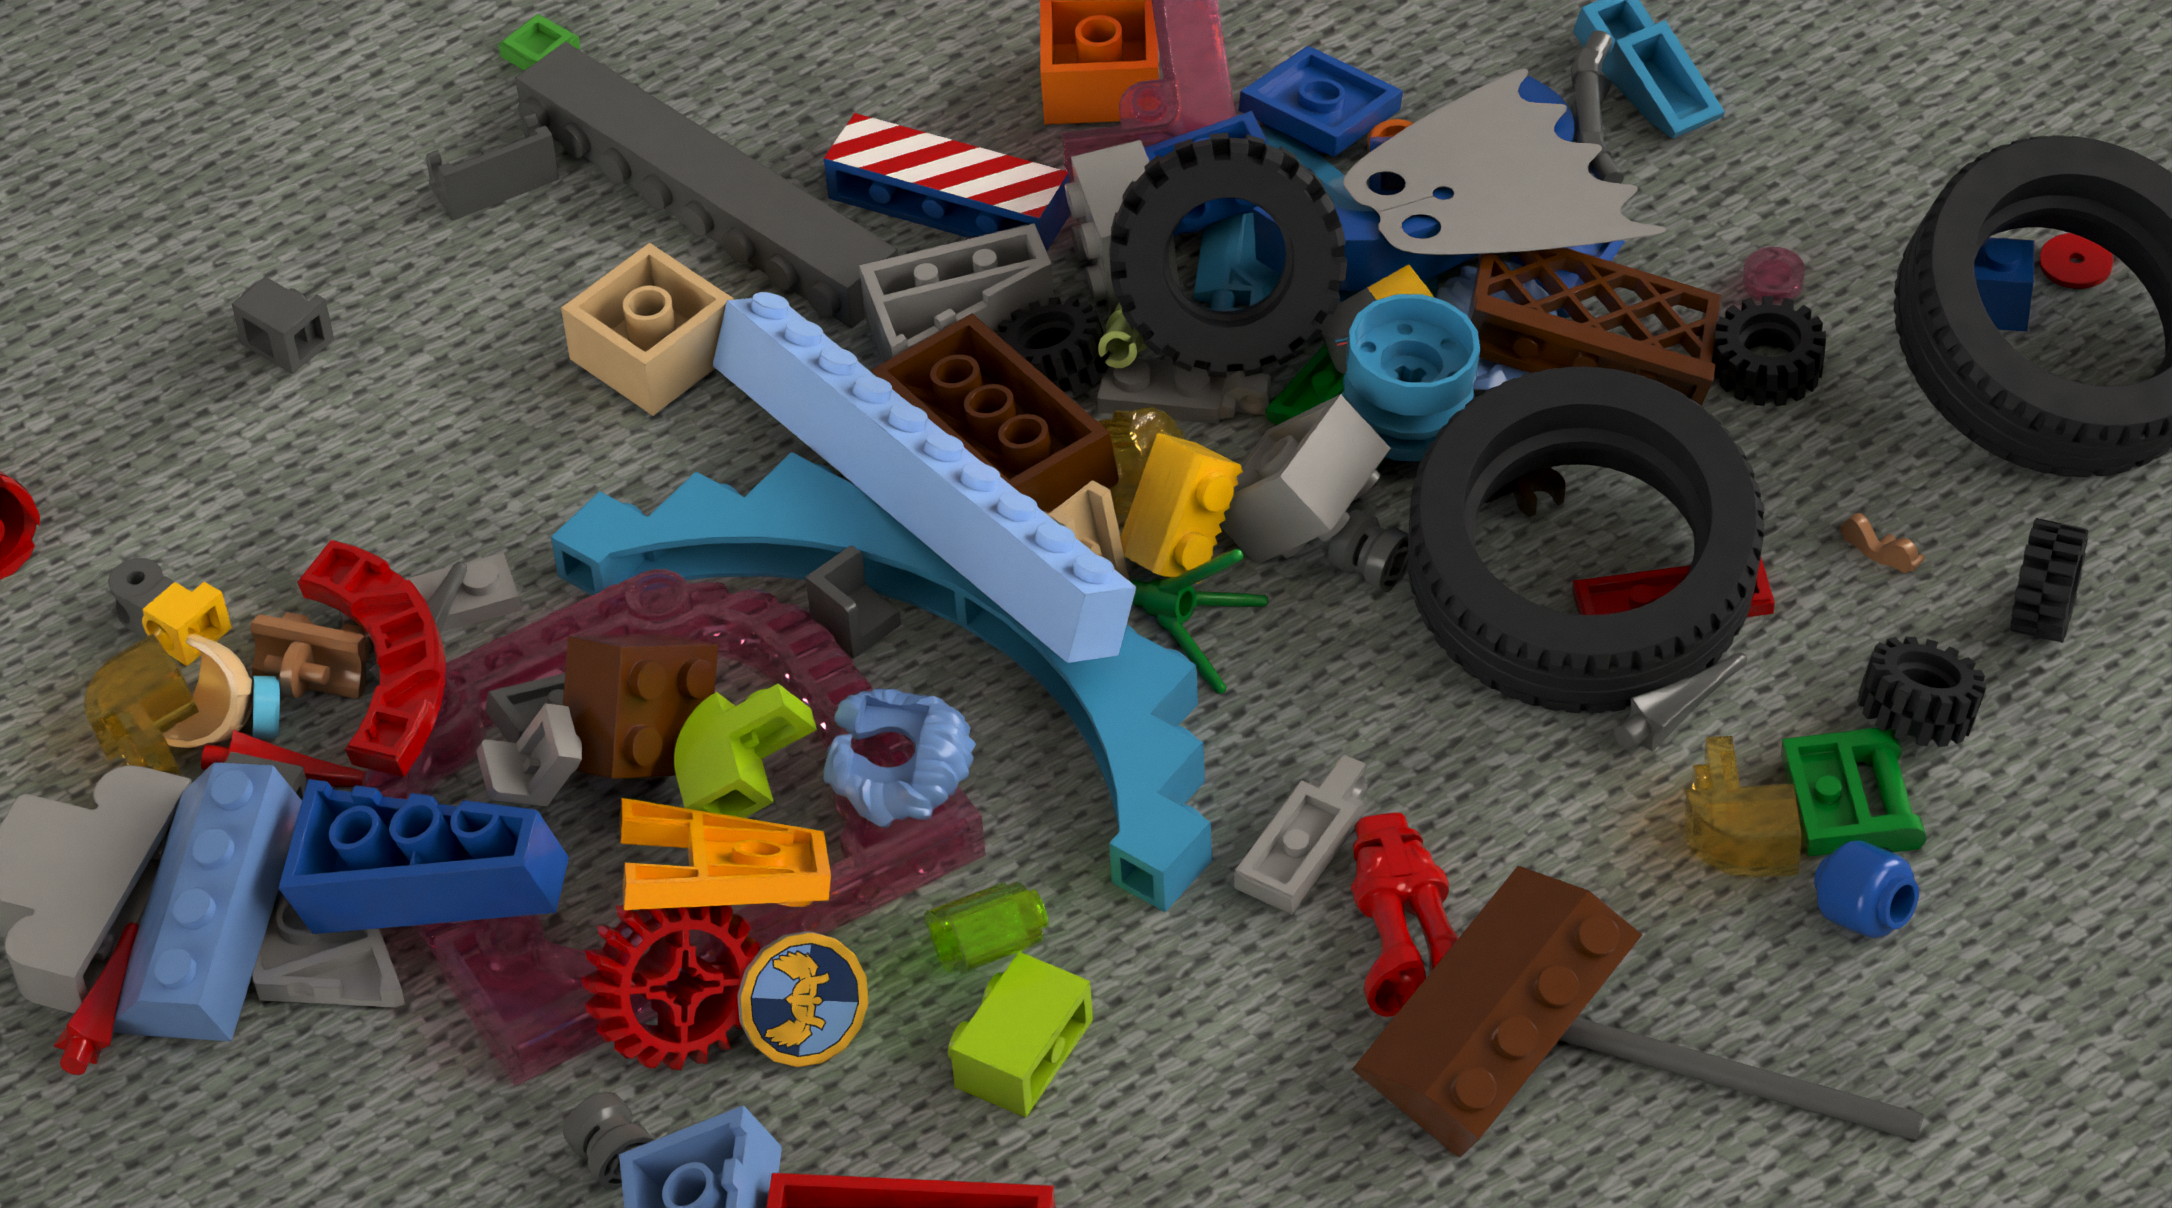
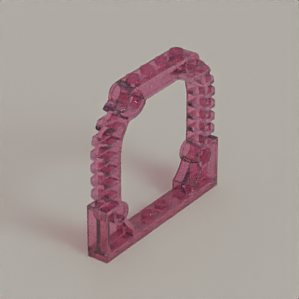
(528, 990)

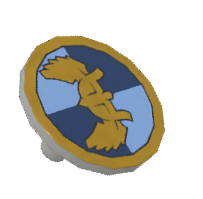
(802, 999)

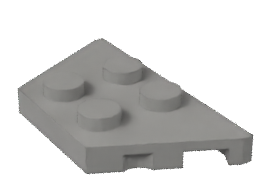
(323, 966)

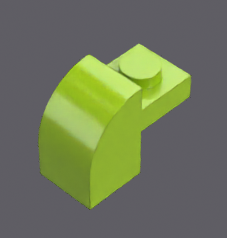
(724, 748)

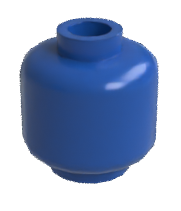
(1866, 889)

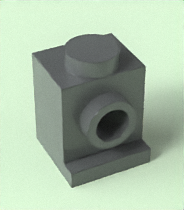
(282, 324)

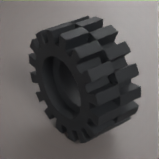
(1769, 326)
(1059, 341)
(2049, 580)
(1921, 691)

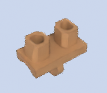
(310, 655)

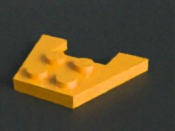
(728, 857)

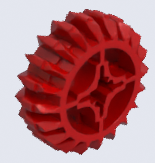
(681, 1024)

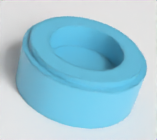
(265, 707)

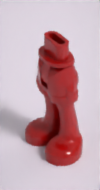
(1394, 878)

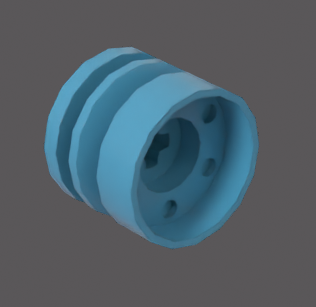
(1410, 369)

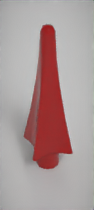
(313, 768)
(94, 1020)

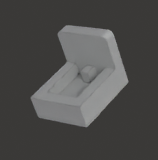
(535, 764)

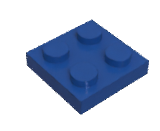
(1320, 101)

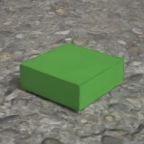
(535, 41)

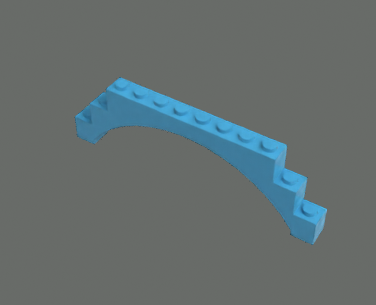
(808, 515)

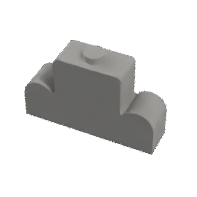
(79, 879)

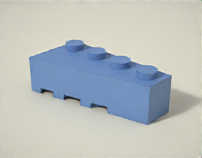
(703, 1166)

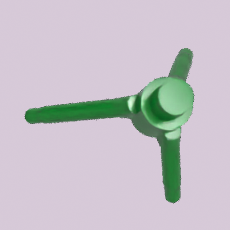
(1176, 599)

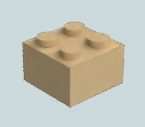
(646, 328)

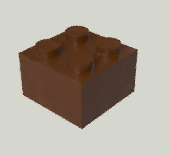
(634, 698)

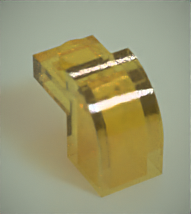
(135, 702)
(1743, 827)

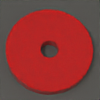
(2059, 269)

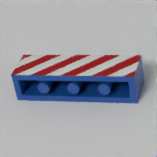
(943, 181)

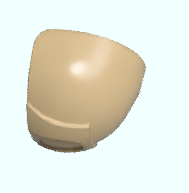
(221, 697)

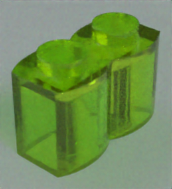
(986, 926)

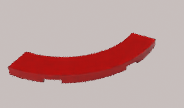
(405, 650)

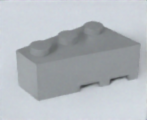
(935, 287)

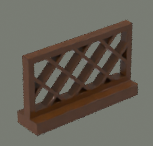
(1534, 341)

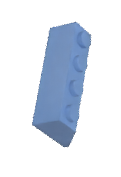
(209, 905)

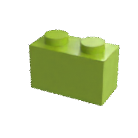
(1020, 1033)

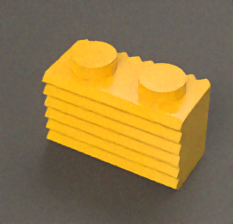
(1178, 506)

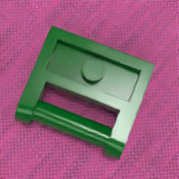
(1832, 795)

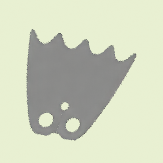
(1509, 179)

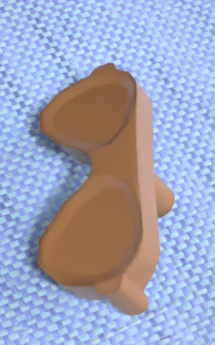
(1888, 551)

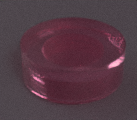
(1773, 273)

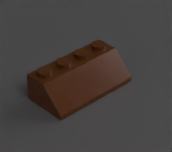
(1004, 412)
(1496, 1005)

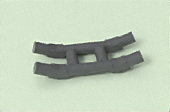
(1586, 109)

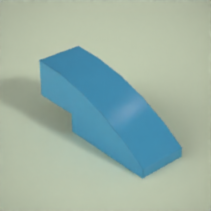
(1650, 66)

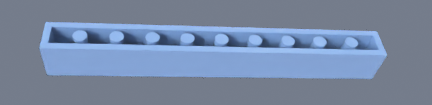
(925, 479)

